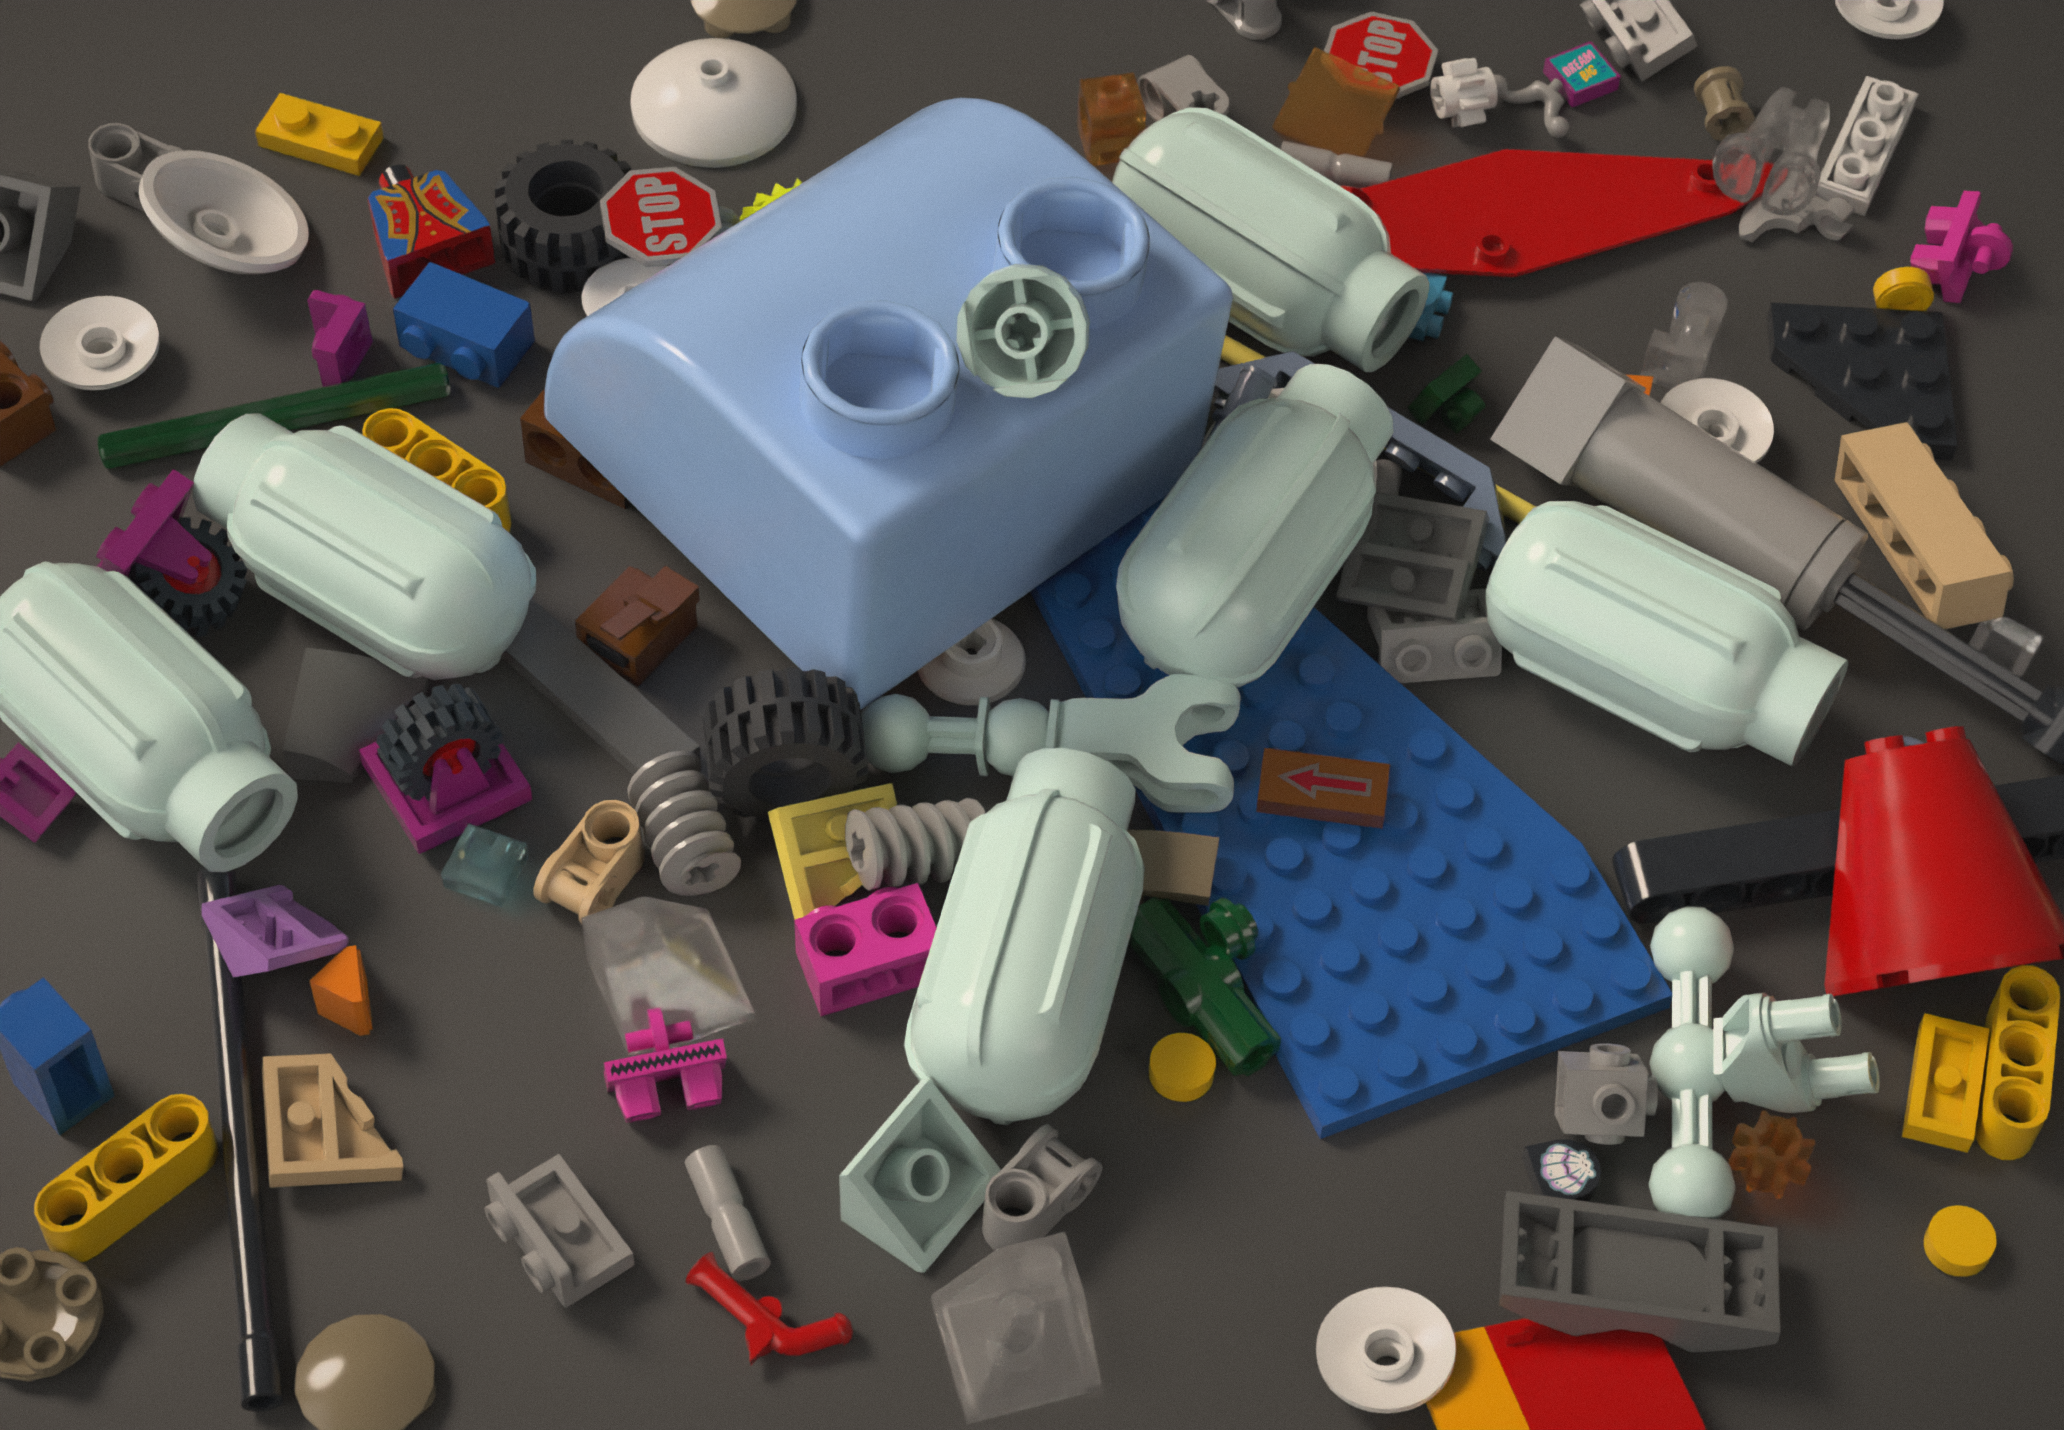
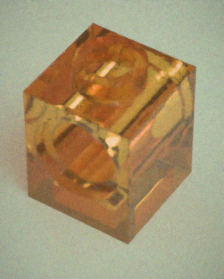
(1109, 116)

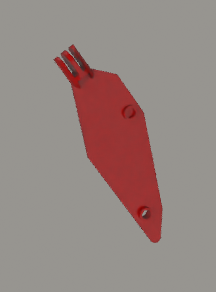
(1541, 208)

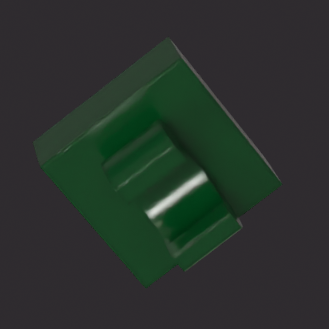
(1450, 396)

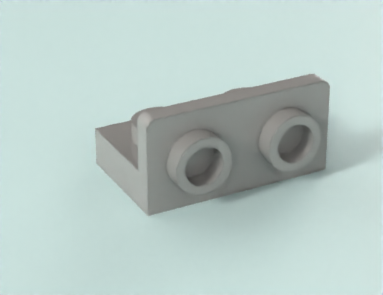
(1437, 649)

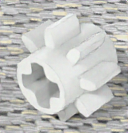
(1464, 92)

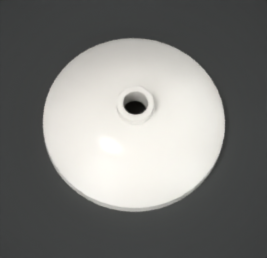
(713, 103)
(223, 212)

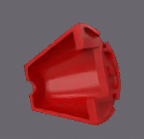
(1931, 871)

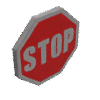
(1386, 47)
(659, 215)

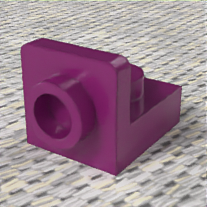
(340, 336)
(31, 792)

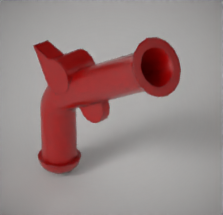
(763, 1316)

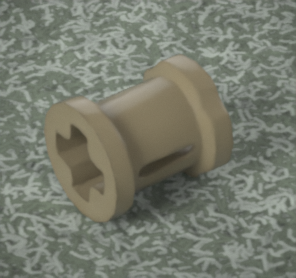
(1723, 102)

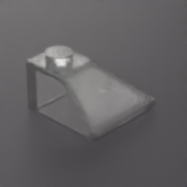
(666, 958)
(1018, 1329)

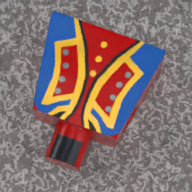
(425, 223)

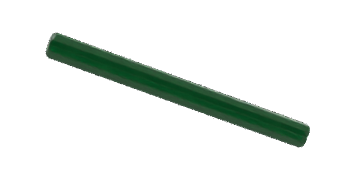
(289, 411)

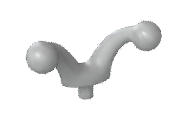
(1556, 125)

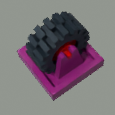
(175, 565)
(444, 767)

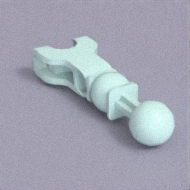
(1134, 734)

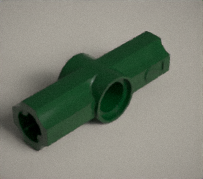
(1202, 988)

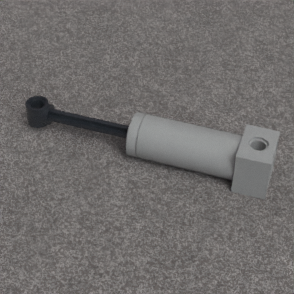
(1644, 460)

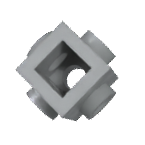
(1604, 1093)

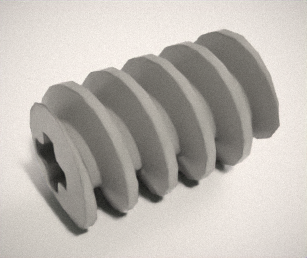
(683, 825)
(908, 841)

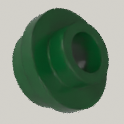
(1230, 928)

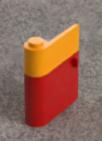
(1549, 1380)

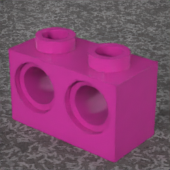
(874, 961)

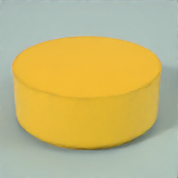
(1904, 290)
(1182, 1067)
(1959, 1241)

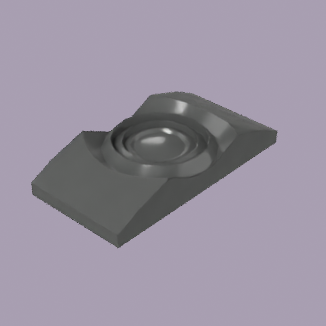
(1640, 1271)

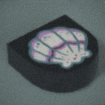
(1562, 1169)

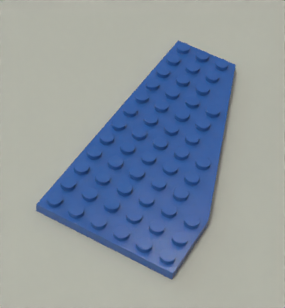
(1392, 950)

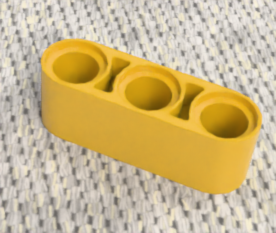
(439, 457)
(2007, 1085)
(139, 1148)

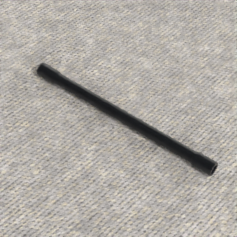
(257, 1348)

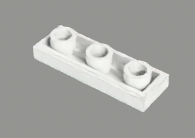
(1866, 143)

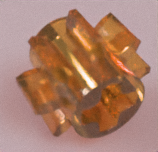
(1771, 1154)

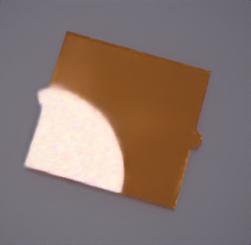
(1335, 105)

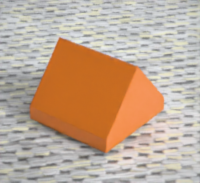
(343, 992)

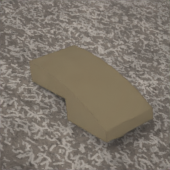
(1177, 865)

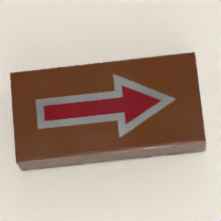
(1323, 788)

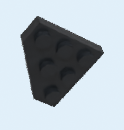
(1871, 365)

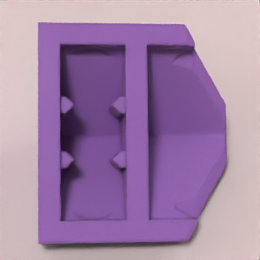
(269, 931)

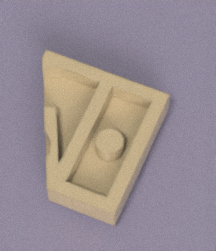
(320, 1127)

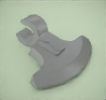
(1825, 215)

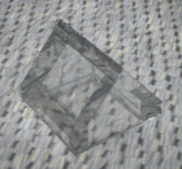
(2008, 643)

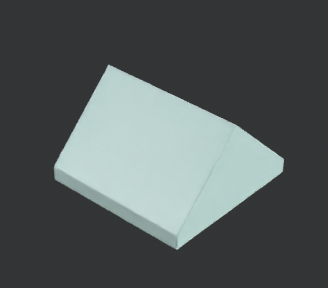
(916, 1179)

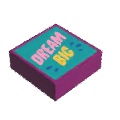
(1583, 74)

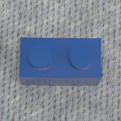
(464, 325)
(52, 1056)

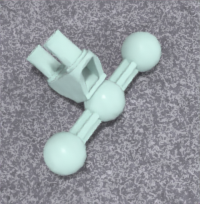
(1748, 1054)

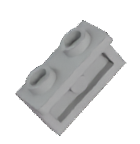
(1641, 32)
(559, 1229)

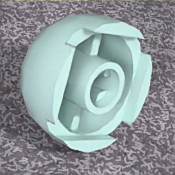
(1023, 330)

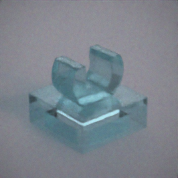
(485, 865)

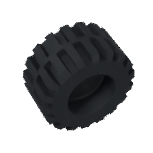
(531, 207)
(783, 741)

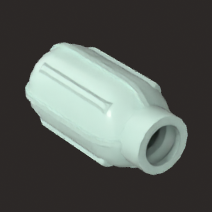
(1294, 247)
(1255, 528)
(368, 545)
(1658, 633)
(138, 715)
(1030, 941)

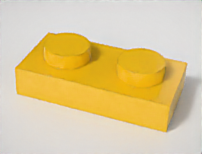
(319, 134)
(1945, 1083)

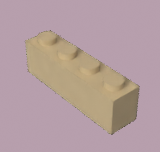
(1923, 526)

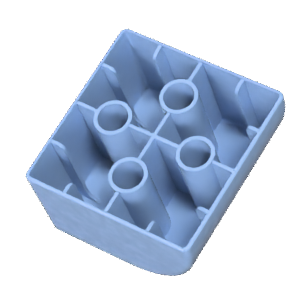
(811, 419)

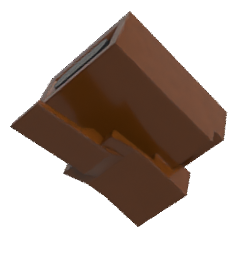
(639, 621)

